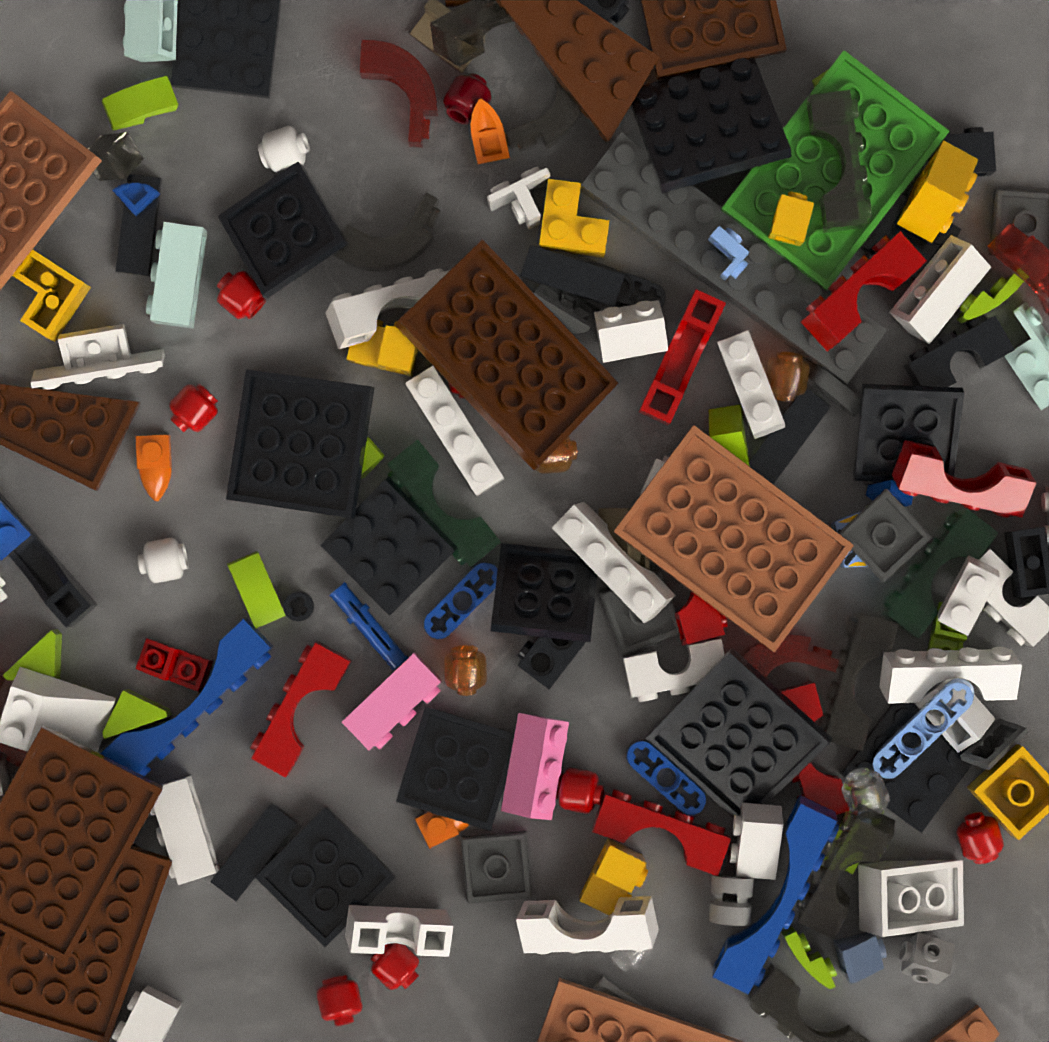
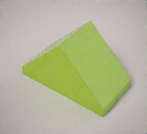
(728, 430)
(42, 657)
(132, 712)

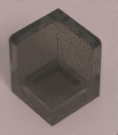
(117, 154)

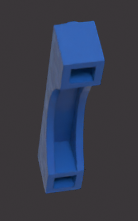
(235, 656)
(745, 953)

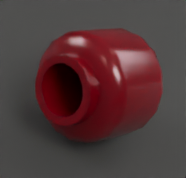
(463, 96)

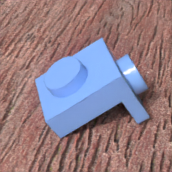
(729, 244)

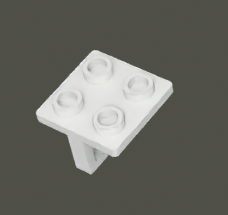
(520, 197)

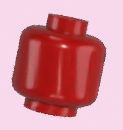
(240, 295)
(193, 408)
(579, 790)
(980, 838)
(395, 966)
(339, 1000)

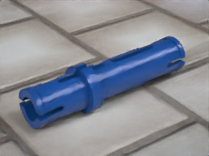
(342, 596)

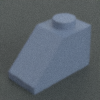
(860, 955)

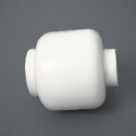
(283, 148)
(163, 560)

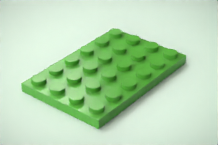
(895, 147)

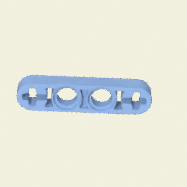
(926, 731)

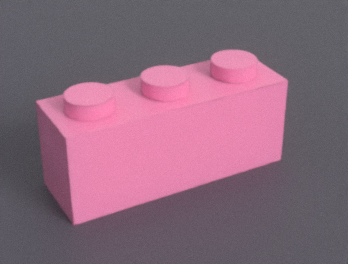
(393, 702)
(535, 766)

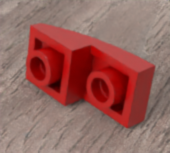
(174, 665)

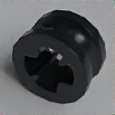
(288, 610)

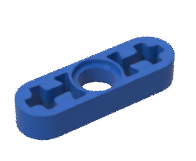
(439, 612)
(678, 800)

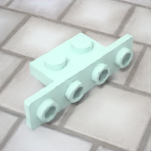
(1032, 357)

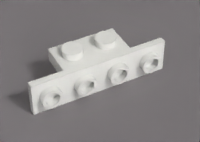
(95, 355)

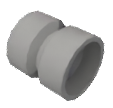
(727, 910)

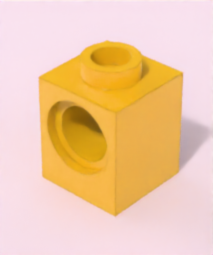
(791, 219)

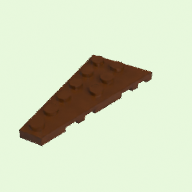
(586, 56)
(65, 430)

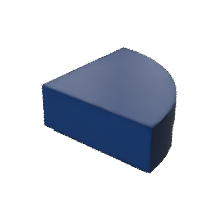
(136, 196)
(875, 489)

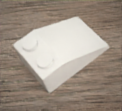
(56, 704)
(910, 896)

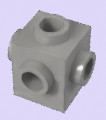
(926, 958)

